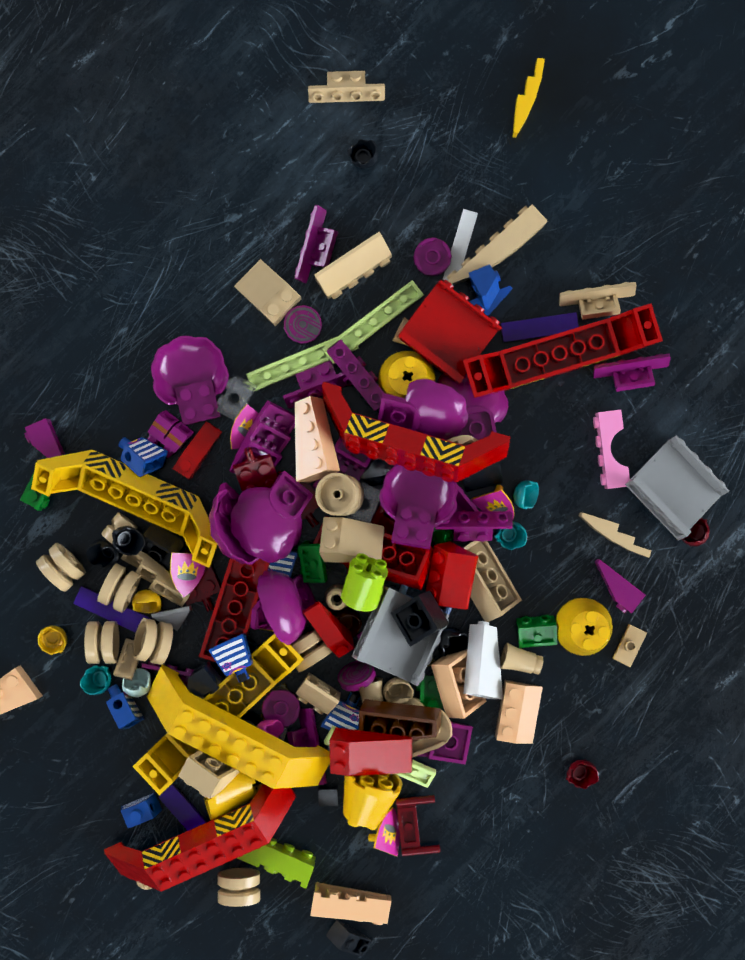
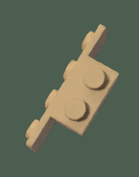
(346, 87)
(599, 300)

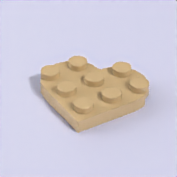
(422, 746)

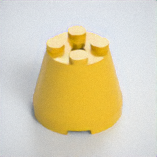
(391, 372)
(571, 626)
(232, 796)
(369, 798)

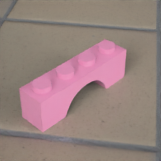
(607, 425)

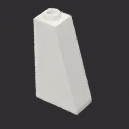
(483, 662)

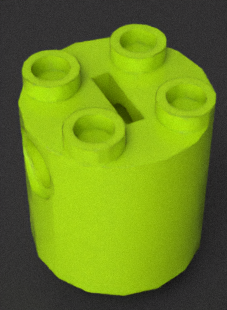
(364, 583)

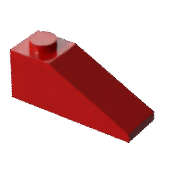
(197, 450)
(330, 629)

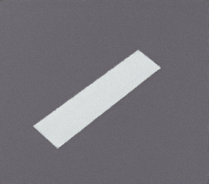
(461, 241)

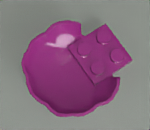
(190, 375)
(426, 409)
(482, 411)
(416, 504)
(270, 519)
(220, 525)
(284, 603)

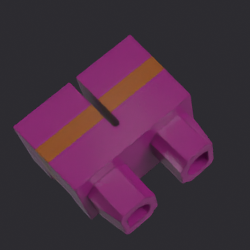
(169, 432)

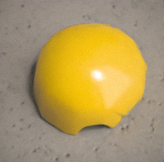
(146, 602)
(52, 639)

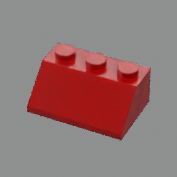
(451, 575)

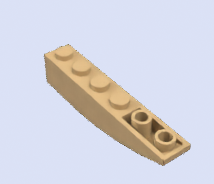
(502, 244)

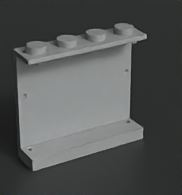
(676, 487)
(385, 646)

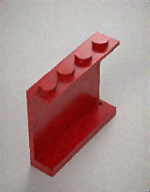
(449, 330)

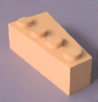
(313, 441)
(17, 690)
(350, 904)

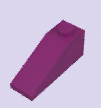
(44, 438)
(621, 590)

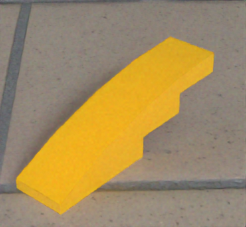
(525, 102)

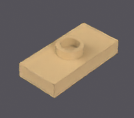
(629, 645)
(126, 663)

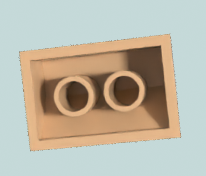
(450, 678)
(518, 712)

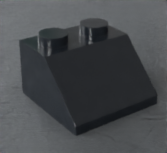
(484, 478)
(160, 544)
(419, 618)

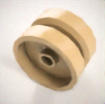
(339, 505)
(60, 567)
(119, 588)
(152, 641)
(102, 642)
(310, 650)
(238, 887)

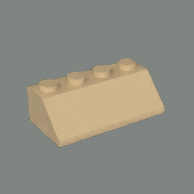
(353, 266)
(491, 586)

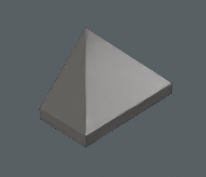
(173, 616)

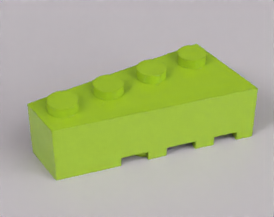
(283, 859)

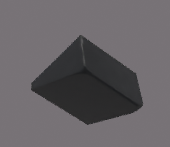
(328, 796)

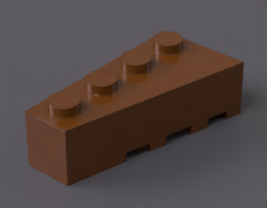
(399, 719)

